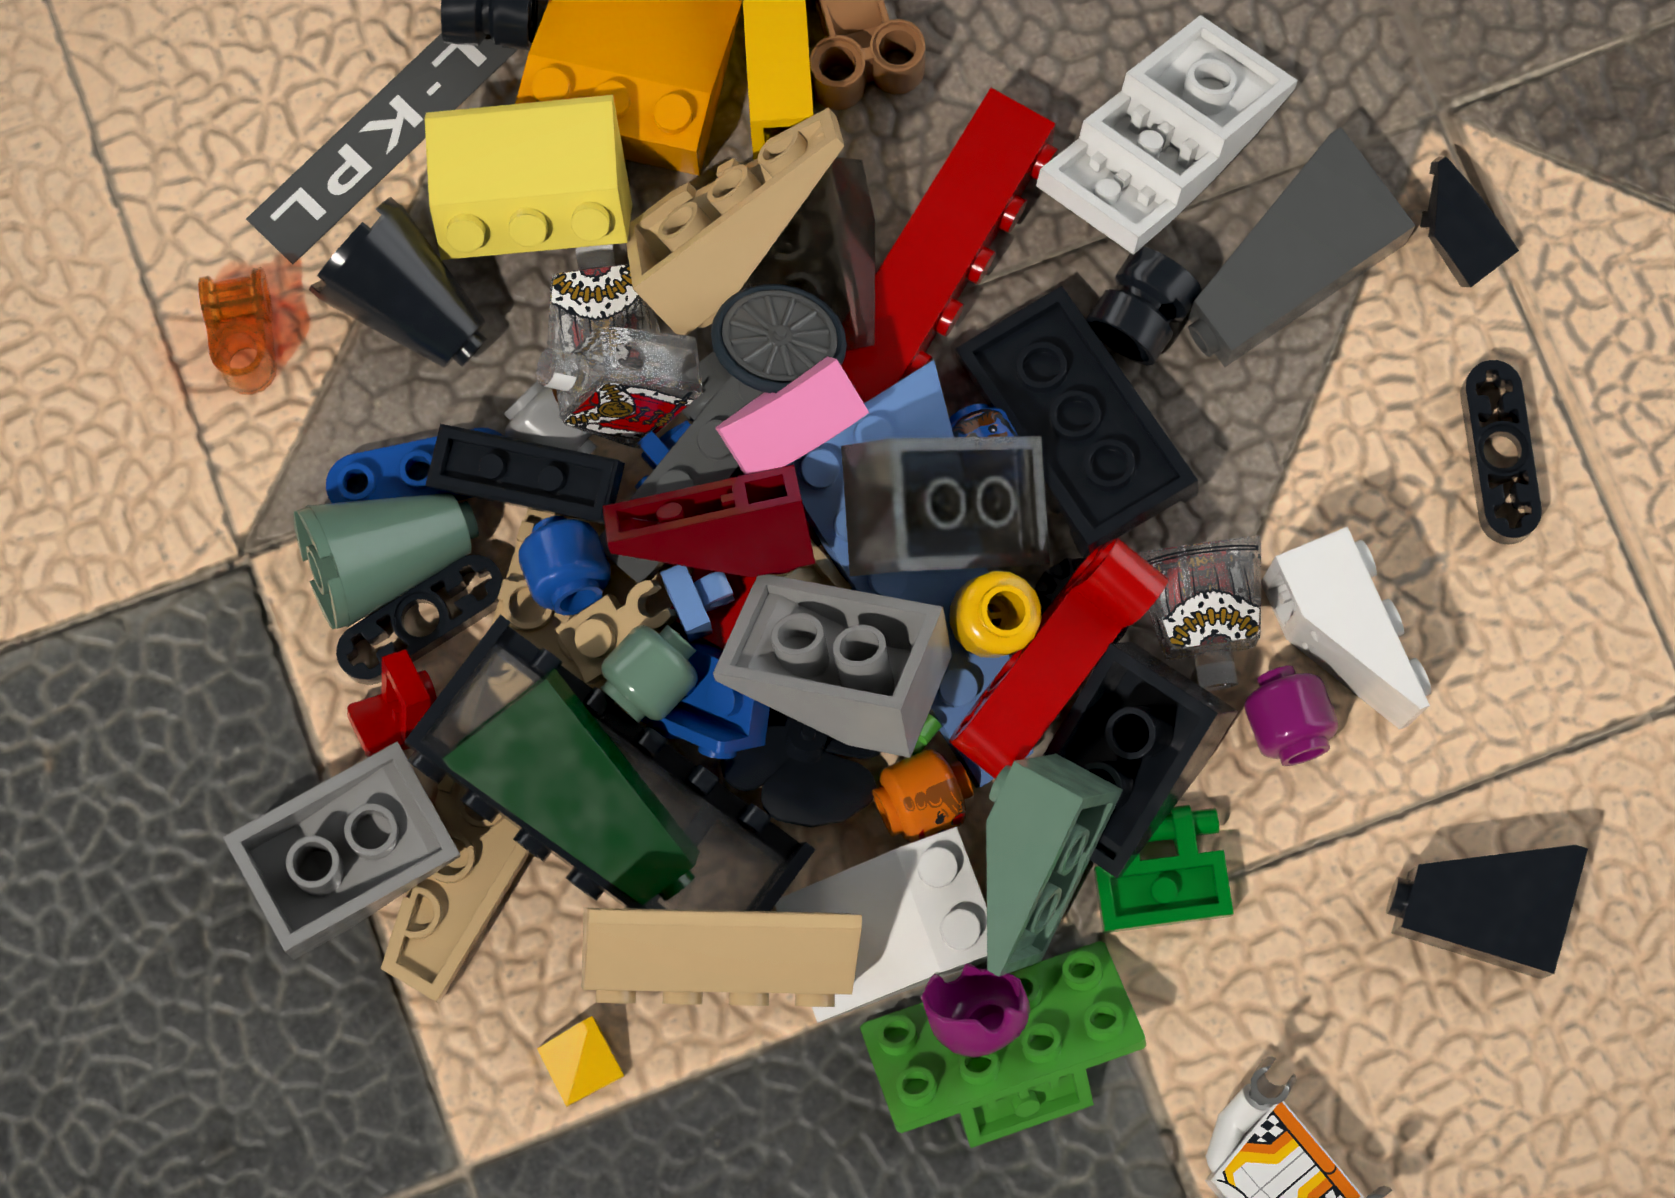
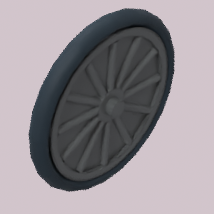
(775, 335)

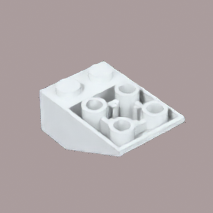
(1340, 622)

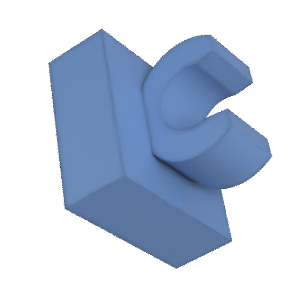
(695, 599)

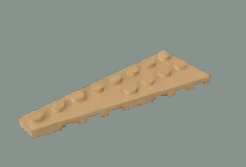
(453, 906)

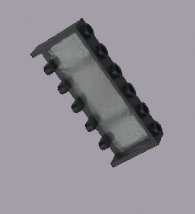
(742, 854)

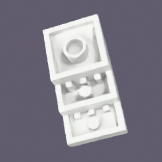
(1166, 133)

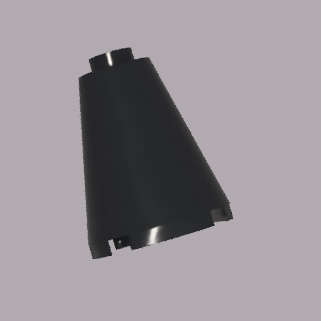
(401, 289)

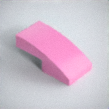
(794, 420)

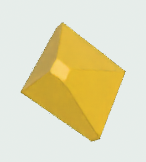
(580, 1061)

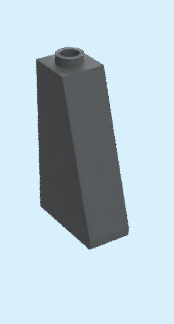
(1306, 247)

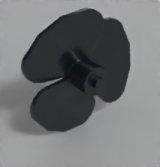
(799, 776)

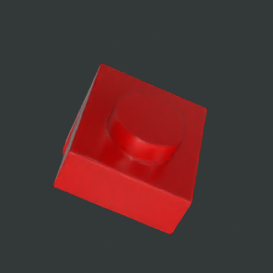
(398, 708)

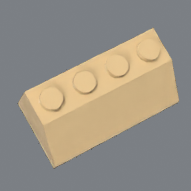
(719, 953)

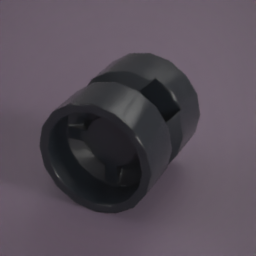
(507, 21)
(1139, 312)

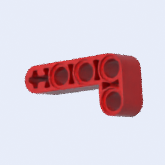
(1036, 682)

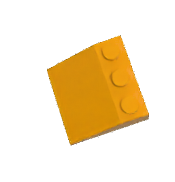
(654, 58)

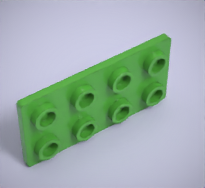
(1074, 1023)

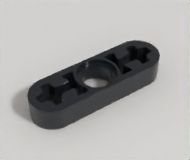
(1477, 409)
(395, 611)

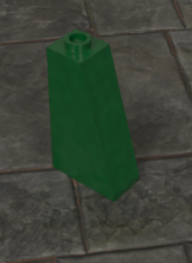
(574, 786)

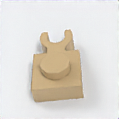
(604, 625)

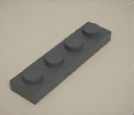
(694, 460)

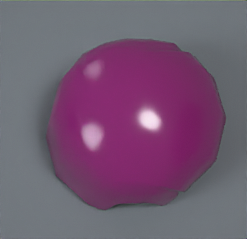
(976, 1011)

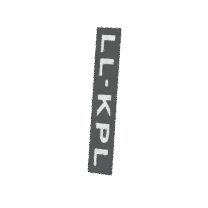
(373, 143)

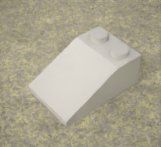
(916, 913)

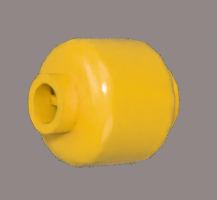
(1014, 609)

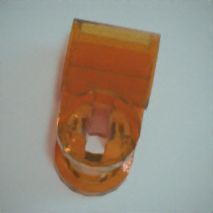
(237, 319)

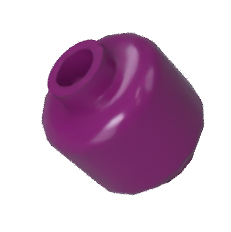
(1291, 716)

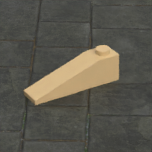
(707, 242)

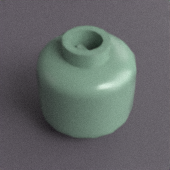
(649, 672)

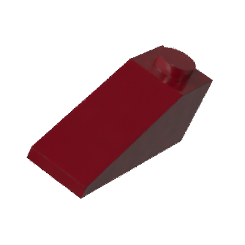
(724, 526)

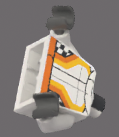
(1268, 1152)

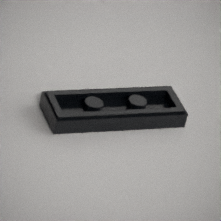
(524, 473)

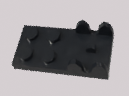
(1100, 444)

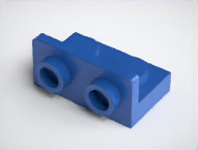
(714, 714)

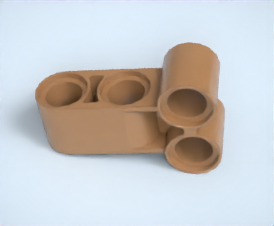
(858, 38)

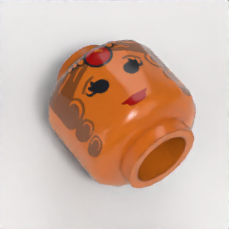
(922, 795)

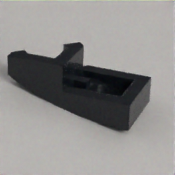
(1464, 226)

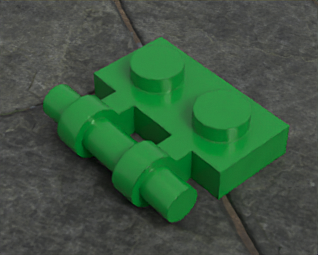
(1169, 888)

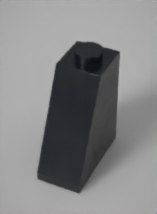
(1493, 906)

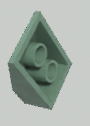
(1037, 851)

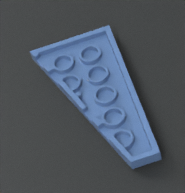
(904, 410)

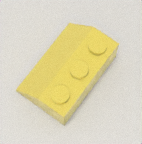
(527, 177)

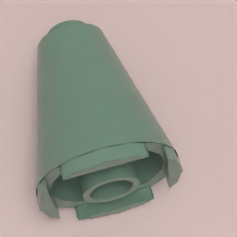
(379, 549)

